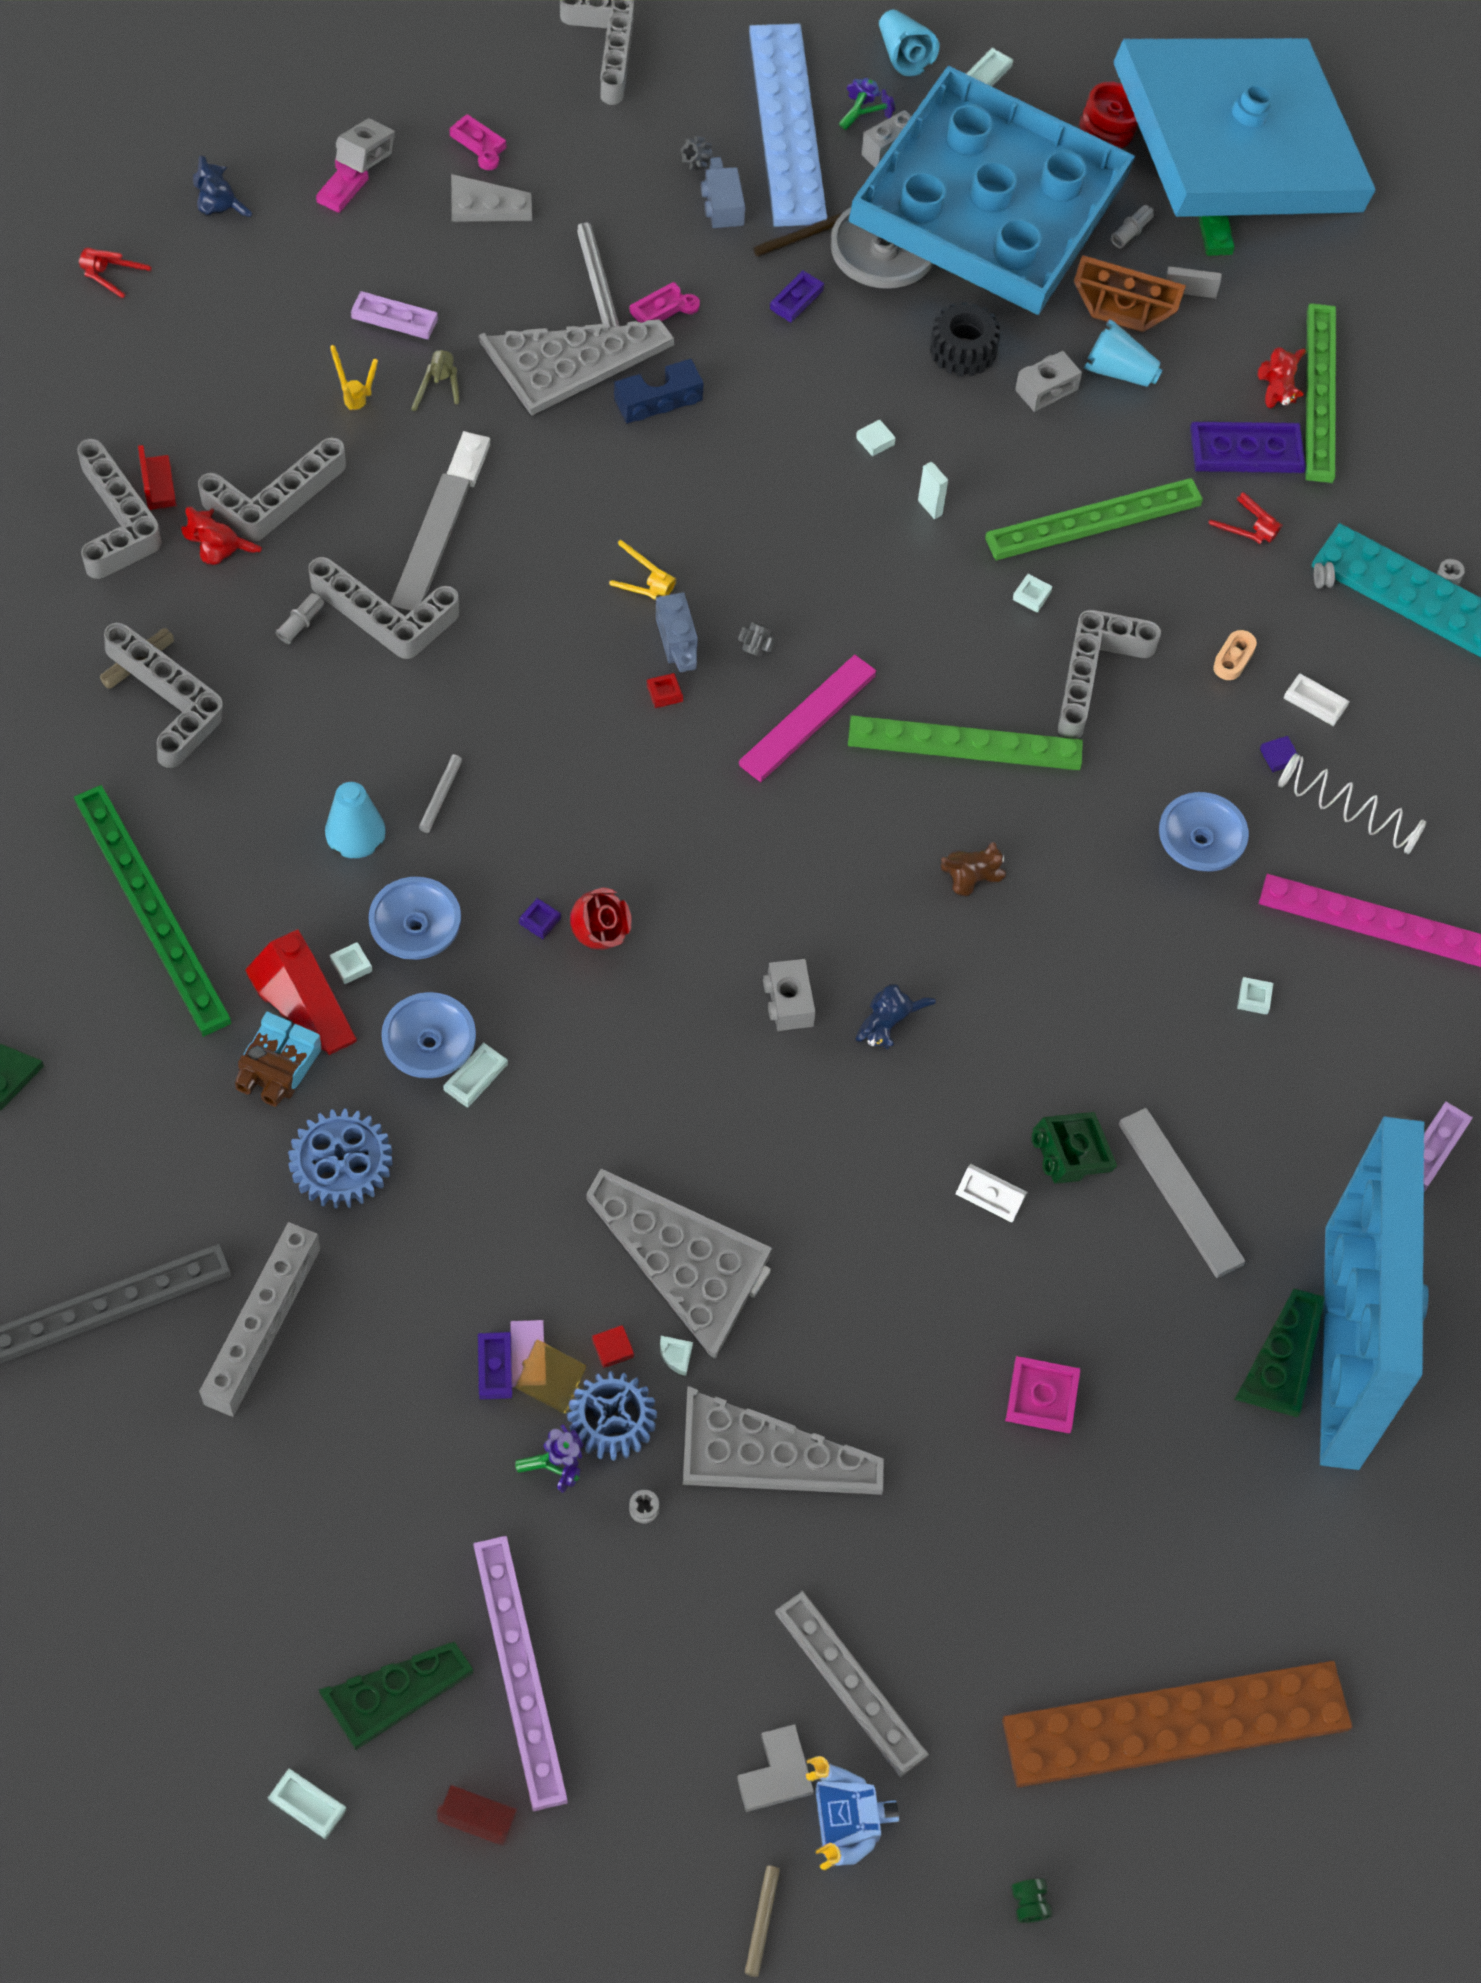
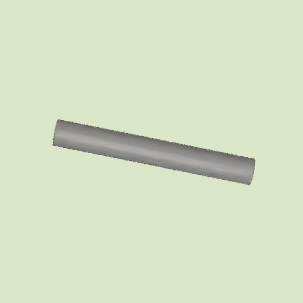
(440, 793)

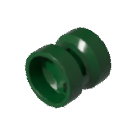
(1032, 1904)

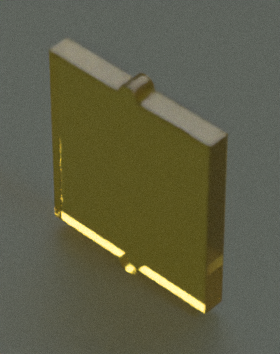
(550, 1376)

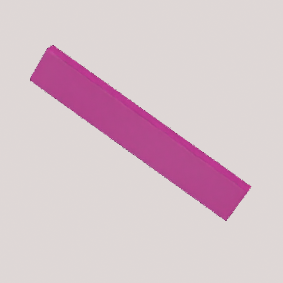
(807, 718)

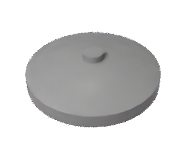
(872, 258)

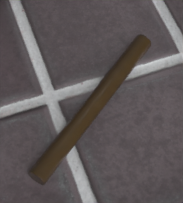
(795, 236)

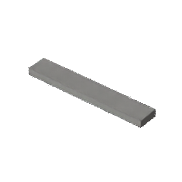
(430, 543)
(1181, 1193)
(851, 1684)

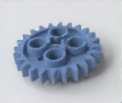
(344, 1184)

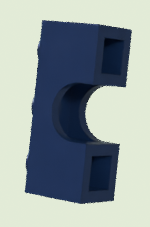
(639, 400)

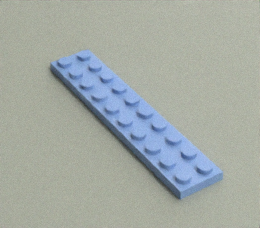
(787, 125)

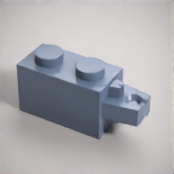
(724, 195)
(677, 631)

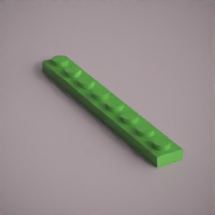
(1320, 393)
(1093, 519)
(965, 742)

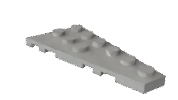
(757, 1451)

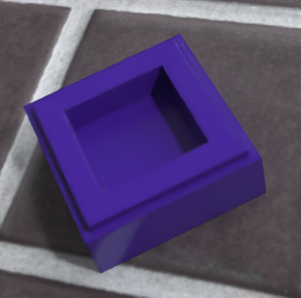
(1278, 753)
(540, 918)

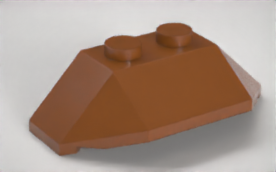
(1126, 295)

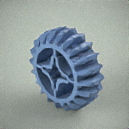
(631, 1431)

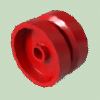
(1109, 115)

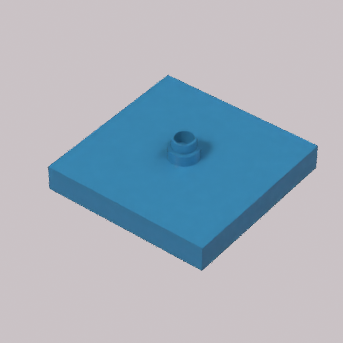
(1243, 127)
(991, 189)
(1373, 1295)

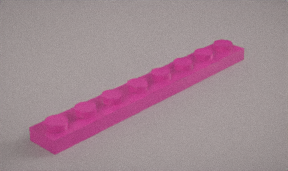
(1371, 919)

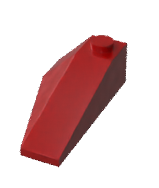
(295, 985)

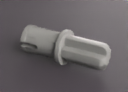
(1132, 226)
(299, 618)

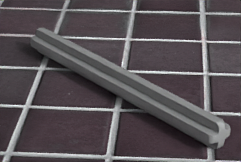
(597, 275)

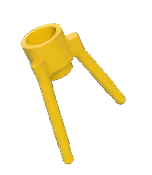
(354, 391)
(659, 581)

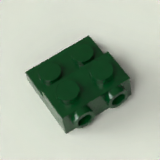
(1073, 1146)

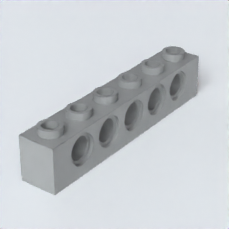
(260, 1319)

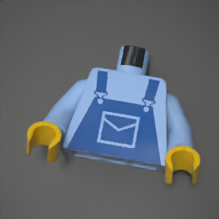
(847, 1814)

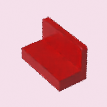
(157, 480)

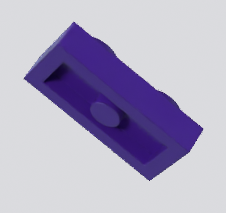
(796, 296)
(494, 1365)

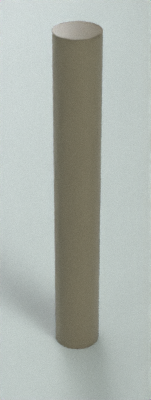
(762, 1921)

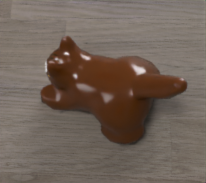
(971, 867)

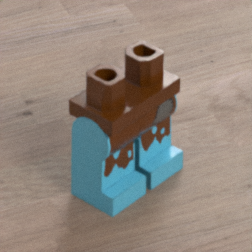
(277, 1059)

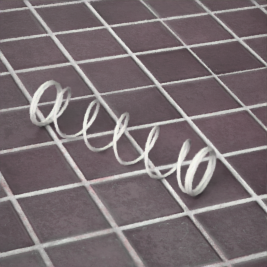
(1288, 771)

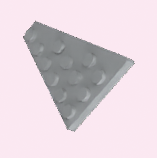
(559, 364)
(689, 1258)

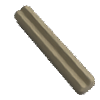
(117, 673)

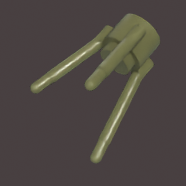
(440, 368)

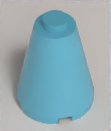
(908, 43)
(1122, 357)
(354, 822)

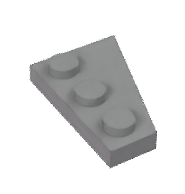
(488, 202)

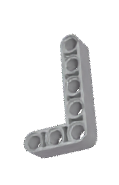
(618, 19)
(280, 499)
(139, 529)
(352, 596)
(1106, 633)
(169, 688)

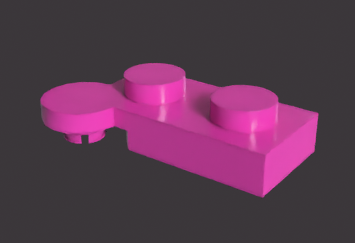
(479, 140)
(341, 187)
(664, 304)

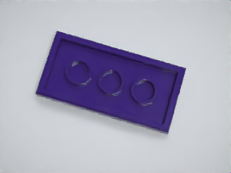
(1247, 447)

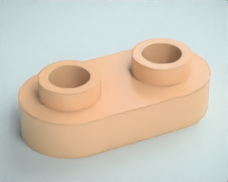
(1234, 657)

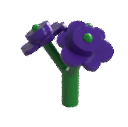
(865, 91)
(561, 1449)

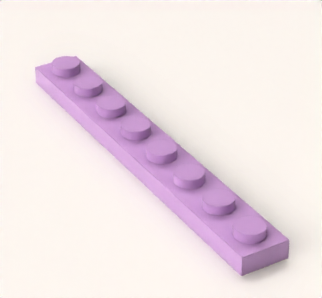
(520, 1674)

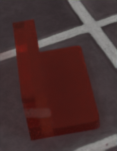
(476, 1815)

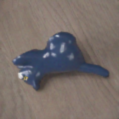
(215, 192)
(888, 1008)

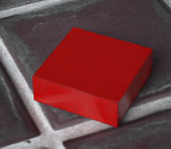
(664, 690)
(613, 1346)

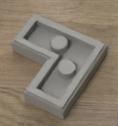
(784, 1777)

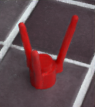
(96, 261)
(1266, 525)

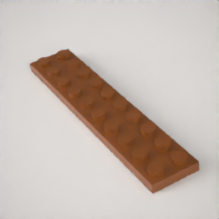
(1176, 1723)

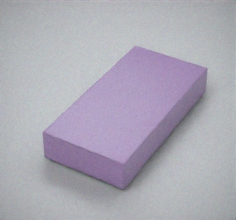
(522, 1339)

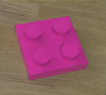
(1043, 1394)

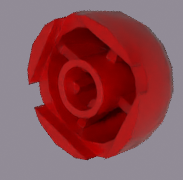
(600, 919)

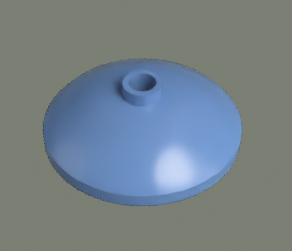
(1205, 819)
(411, 904)
(424, 1020)

